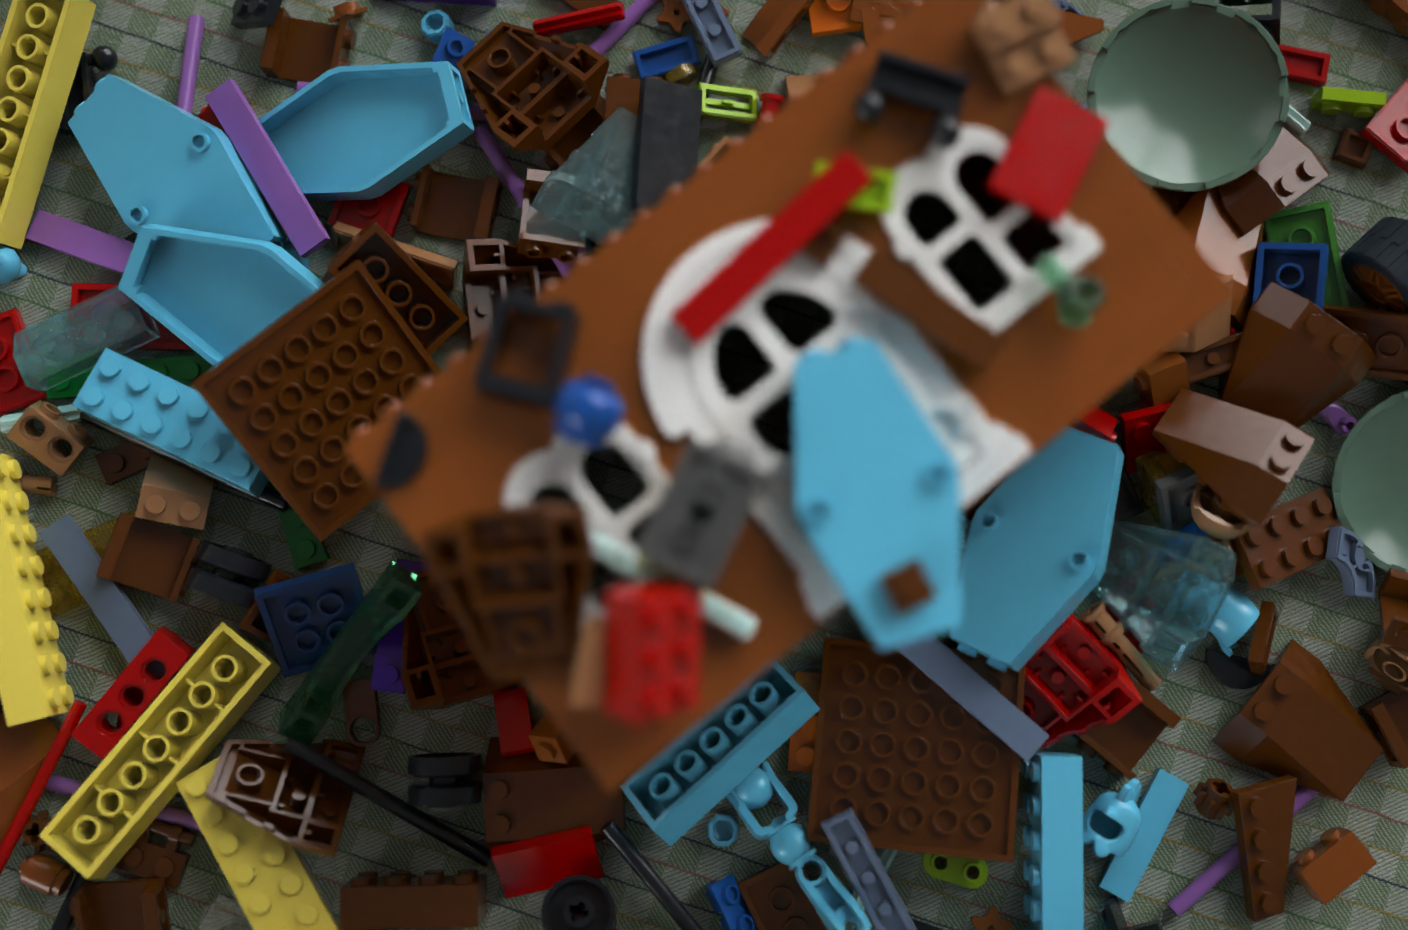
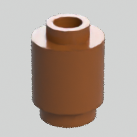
(45, 874)

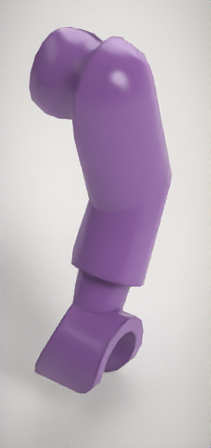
(1338, 418)

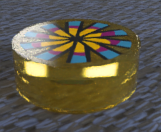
(682, 74)

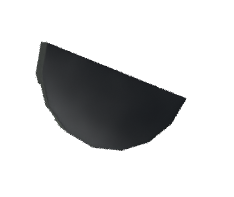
(404, 454)
(1232, 670)

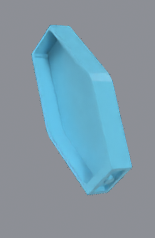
(368, 127)
(169, 165)
(213, 285)
(874, 489)
(1038, 548)

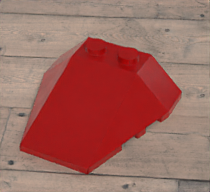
(1075, 684)

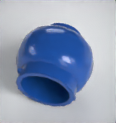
(588, 411)

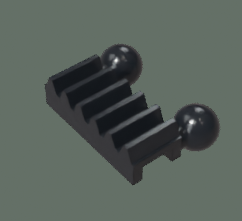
(102, 58)
(918, 86)

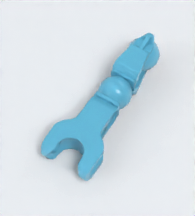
(793, 849)

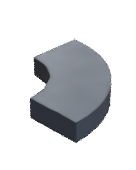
(1356, 571)

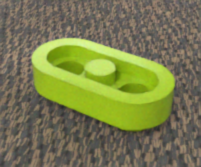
(956, 870)

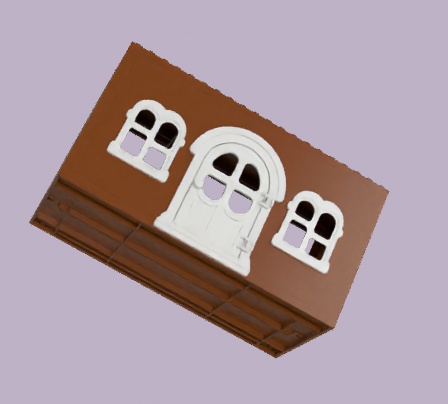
(1038, 385)

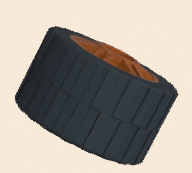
(1379, 265)

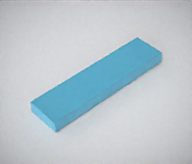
(1156, 811)

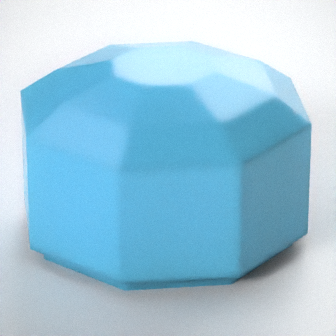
(434, 25)
(722, 830)

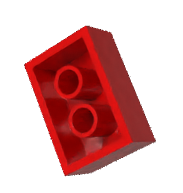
(652, 649)

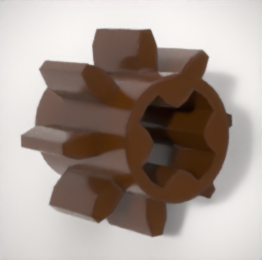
(1213, 799)
(31, 832)

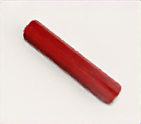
(579, 19)

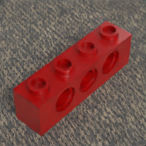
(95, 729)

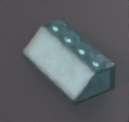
(77, 337)

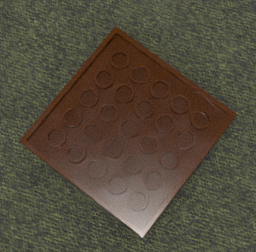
(310, 385)
(912, 756)

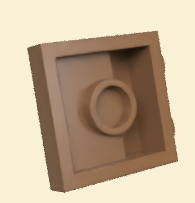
(1021, 42)

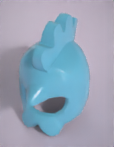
(1233, 620)
(1113, 820)

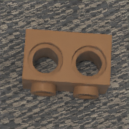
(47, 445)

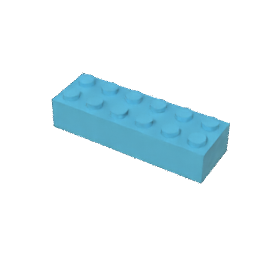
(166, 418)
(718, 753)
(1054, 841)

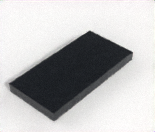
(664, 139)

